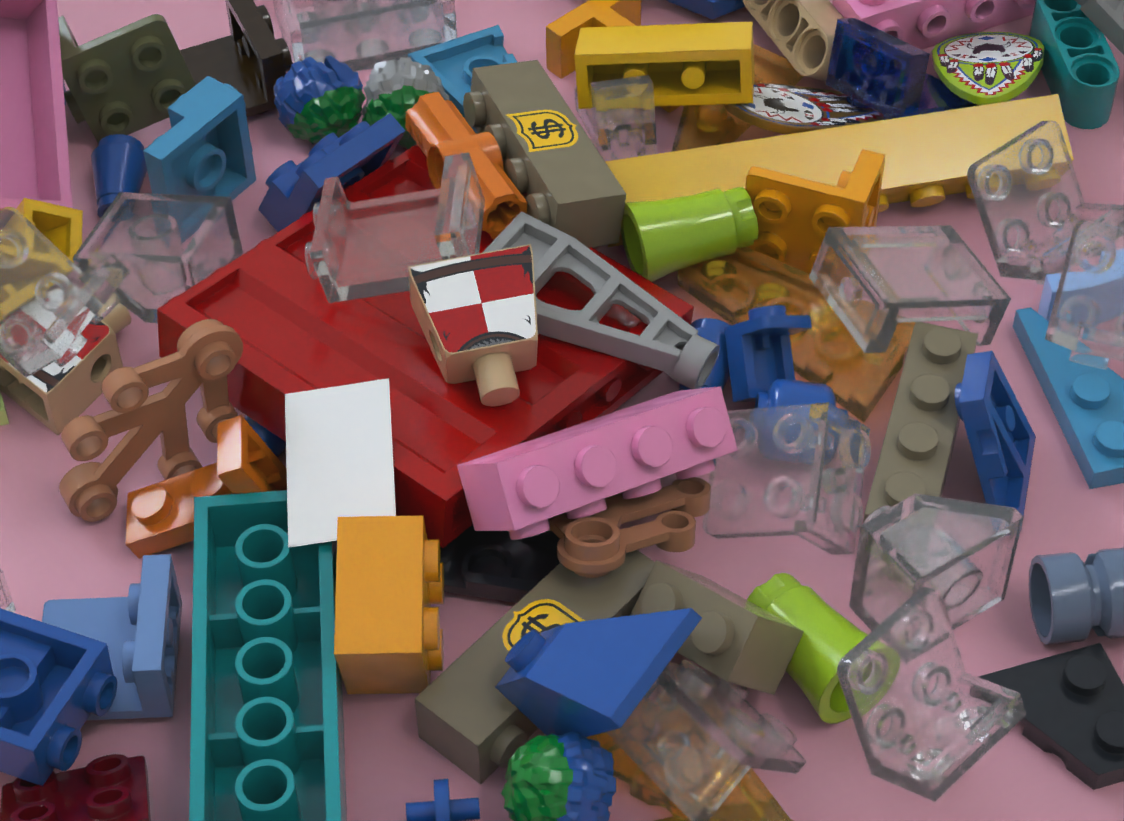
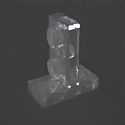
(621, 117)

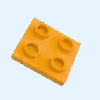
(798, 211)

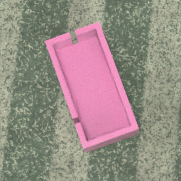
(32, 106)

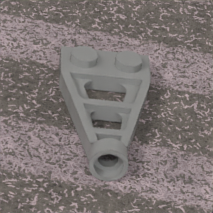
(655, 347)

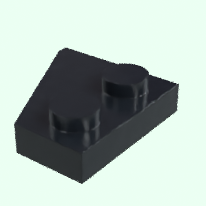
(1073, 711)

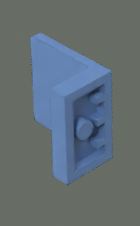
(140, 638)

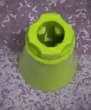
(686, 230)
(821, 647)

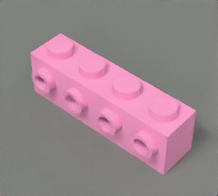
(933, 21)
(595, 460)

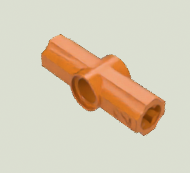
(443, 132)

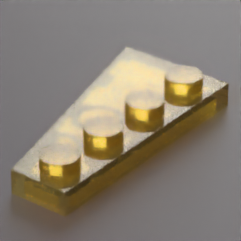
(821, 354)

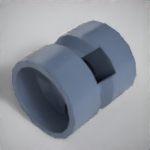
(1076, 596)

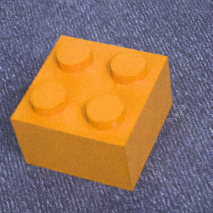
(383, 600)

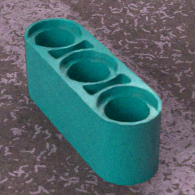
(1076, 62)

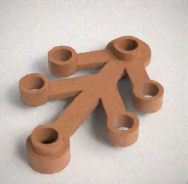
(203, 360)
(596, 544)

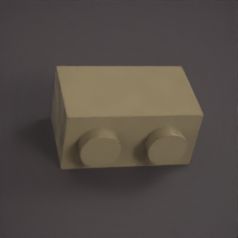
(734, 634)

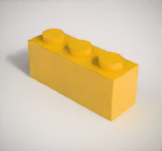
(683, 61)

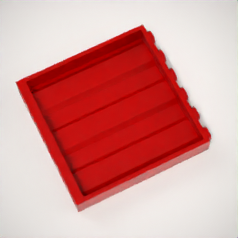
(306, 344)

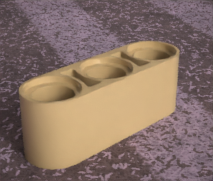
(800, 30)

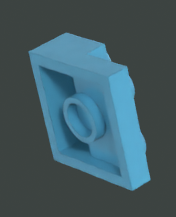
(206, 147)

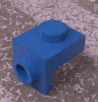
(762, 350)

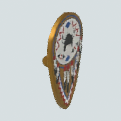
(799, 109)

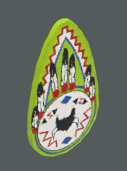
(988, 65)

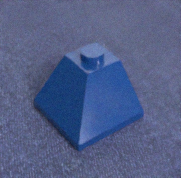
(593, 670)

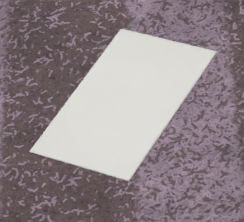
(337, 458)

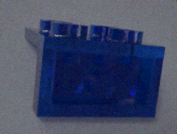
(885, 73)

